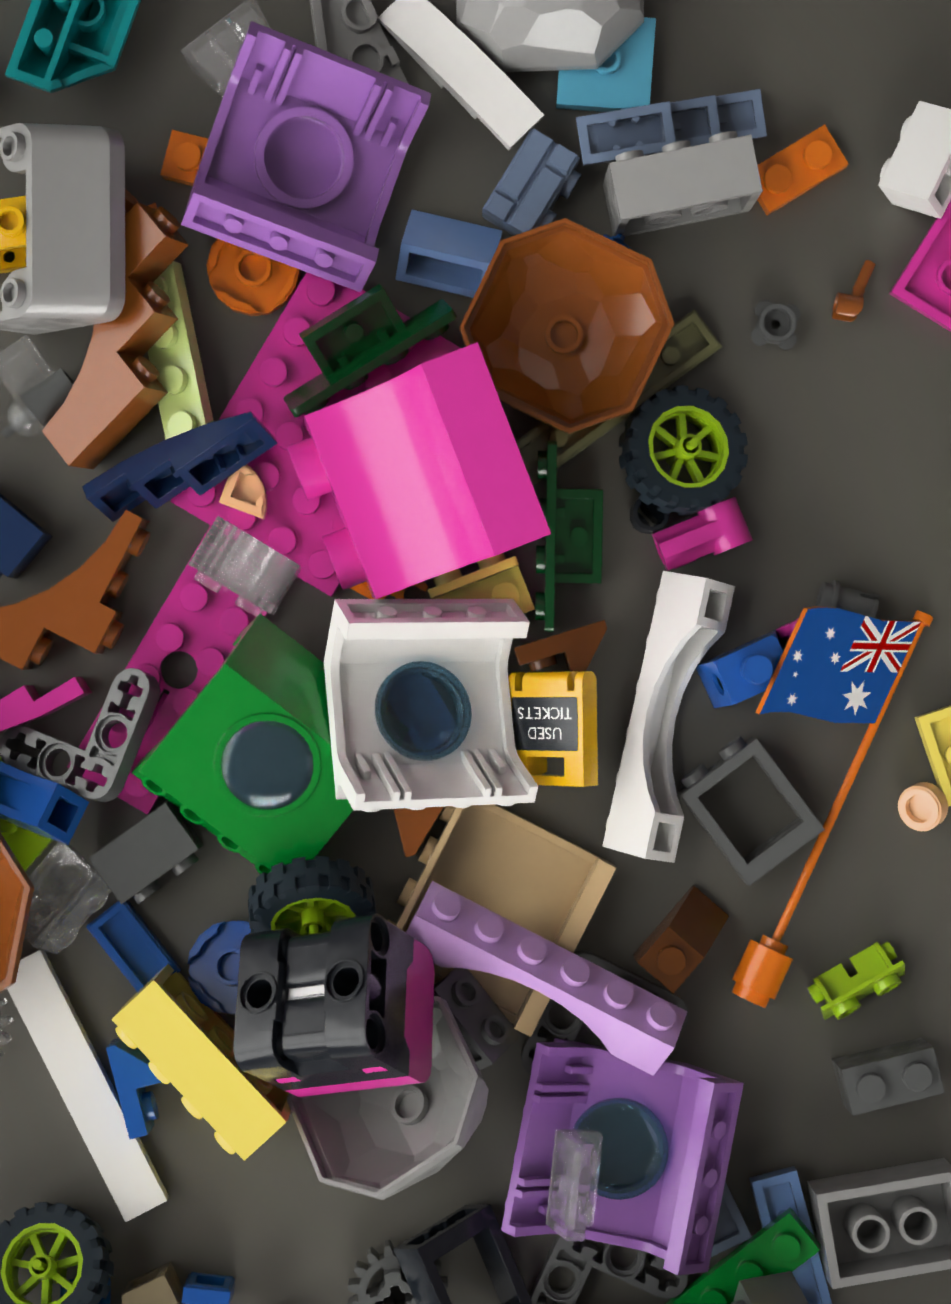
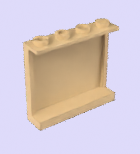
(518, 875)

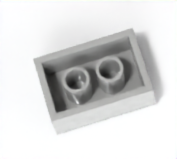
(682, 184)
(883, 1222)

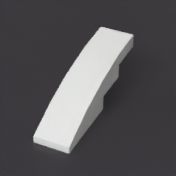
(462, 69)

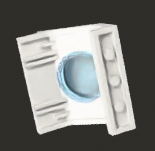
(424, 703)

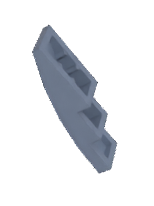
(659, 124)

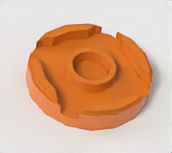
(248, 280)

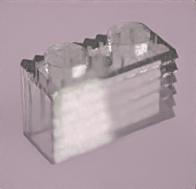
(245, 567)

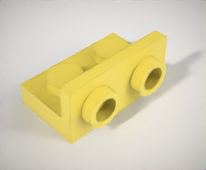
(495, 580)

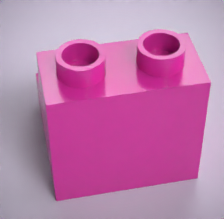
(419, 475)

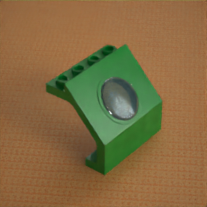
(255, 753)

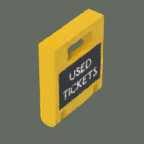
(556, 718)

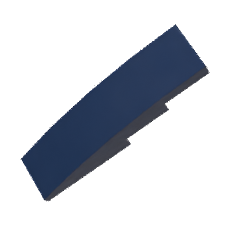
(190, 459)

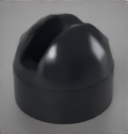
(640, 524)

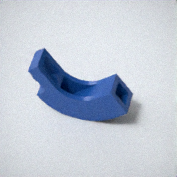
(39, 804)

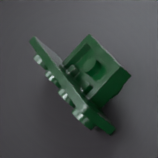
(360, 340)
(575, 539)

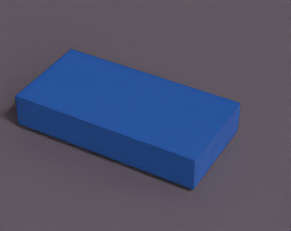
(131, 944)

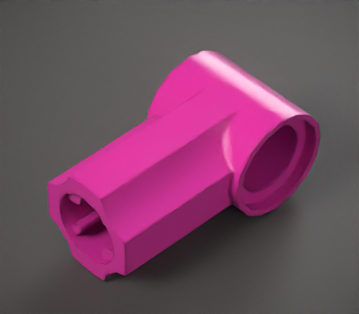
(711, 531)

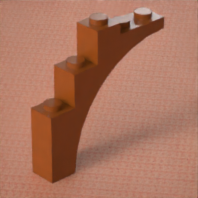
(115, 380)
(77, 604)

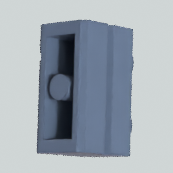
(532, 185)

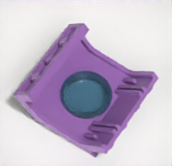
(646, 1195)

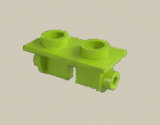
(874, 975)

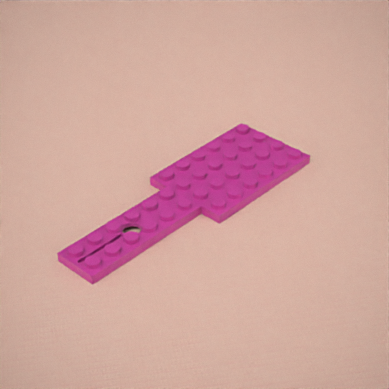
(208, 621)

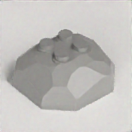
(549, 32)
(396, 1134)

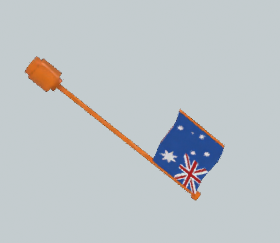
(840, 672)

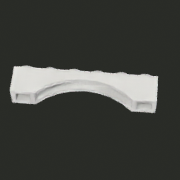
(645, 804)

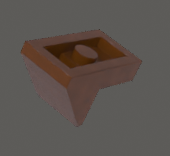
(576, 644)

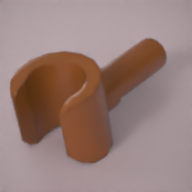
(848, 306)

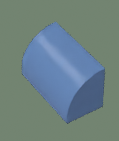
(445, 253)

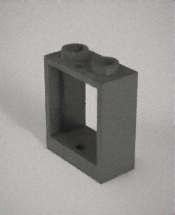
(777, 847)

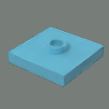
(618, 83)

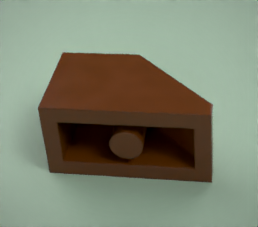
(681, 939)

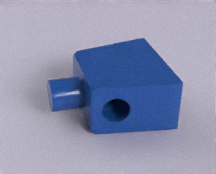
(741, 670)

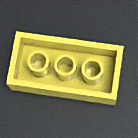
(196, 1054)

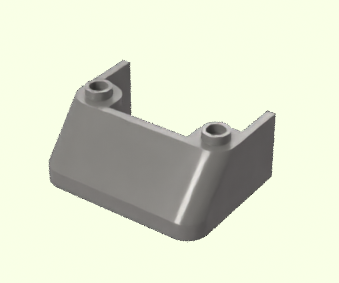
(71, 227)

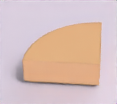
(245, 493)

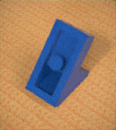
(131, 1077)

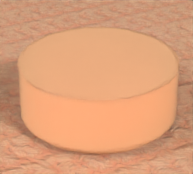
(922, 806)

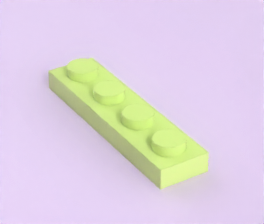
(179, 362)

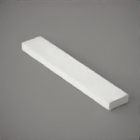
(85, 1087)

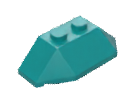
(70, 41)

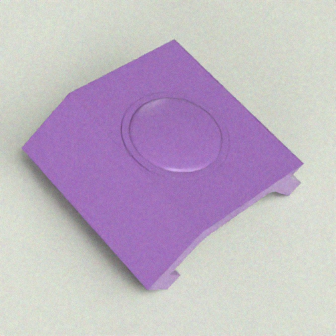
(304, 157)

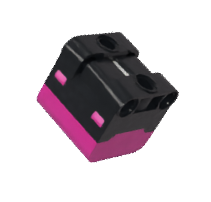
(335, 1008)

